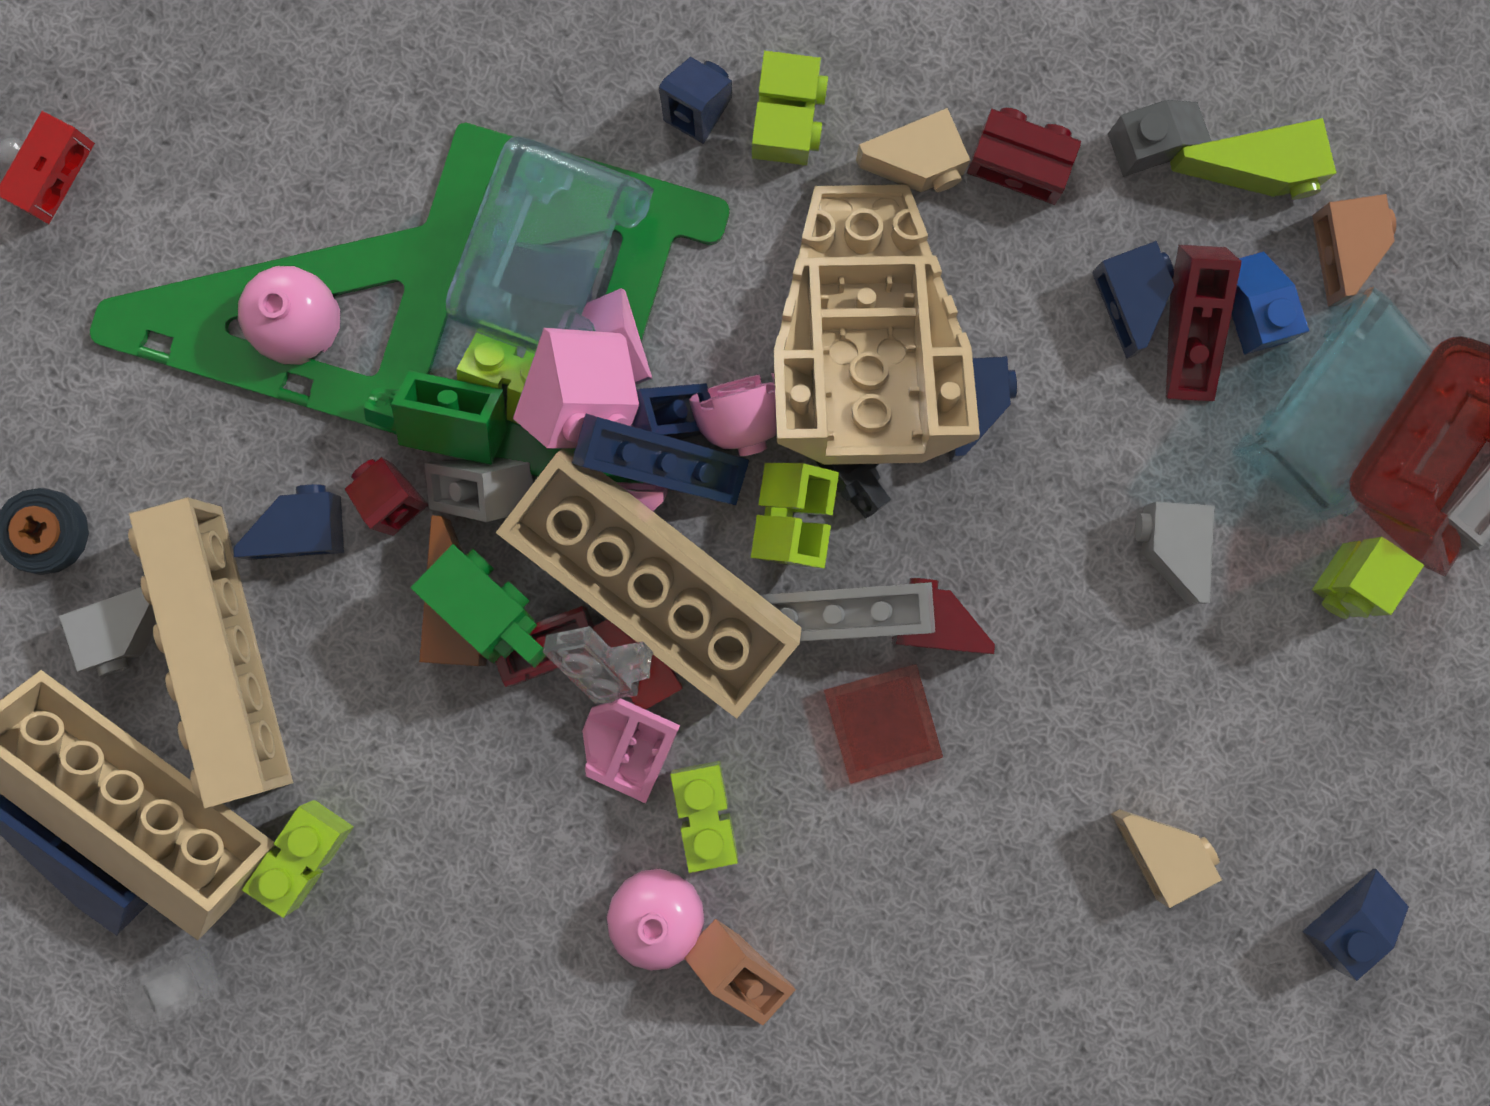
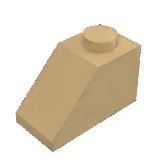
(918, 154)
(1170, 858)

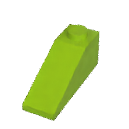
(1266, 162)

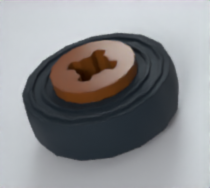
(58, 539)

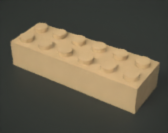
(651, 582)
(209, 650)
(123, 806)

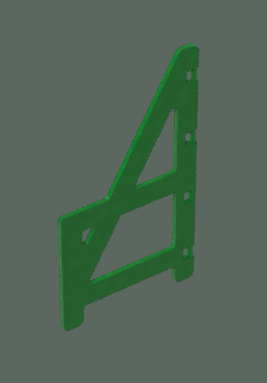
(421, 259)

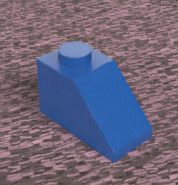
(1266, 305)

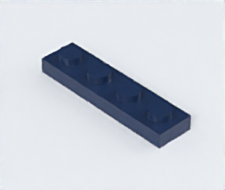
(659, 460)

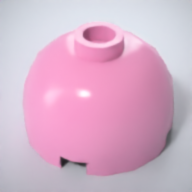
(288, 314)
(738, 414)
(655, 919)

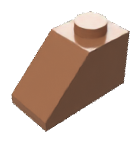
(1352, 242)
(738, 973)

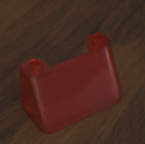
(1427, 452)

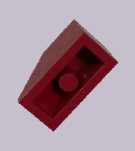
(384, 496)
(953, 626)

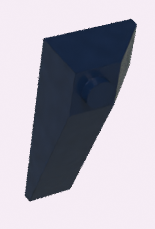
(69, 871)

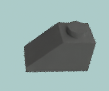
(1156, 134)

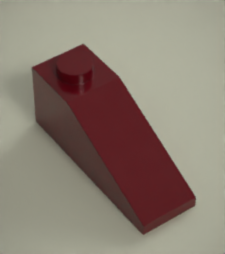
(1199, 320)

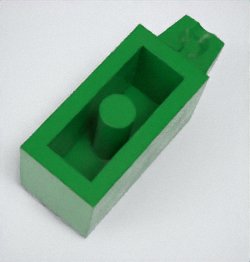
(442, 416)
(478, 608)

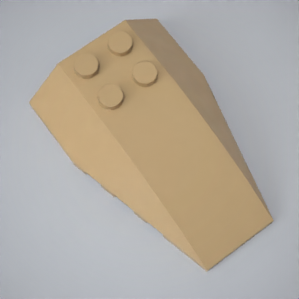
(870, 337)

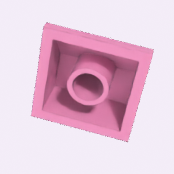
(572, 377)

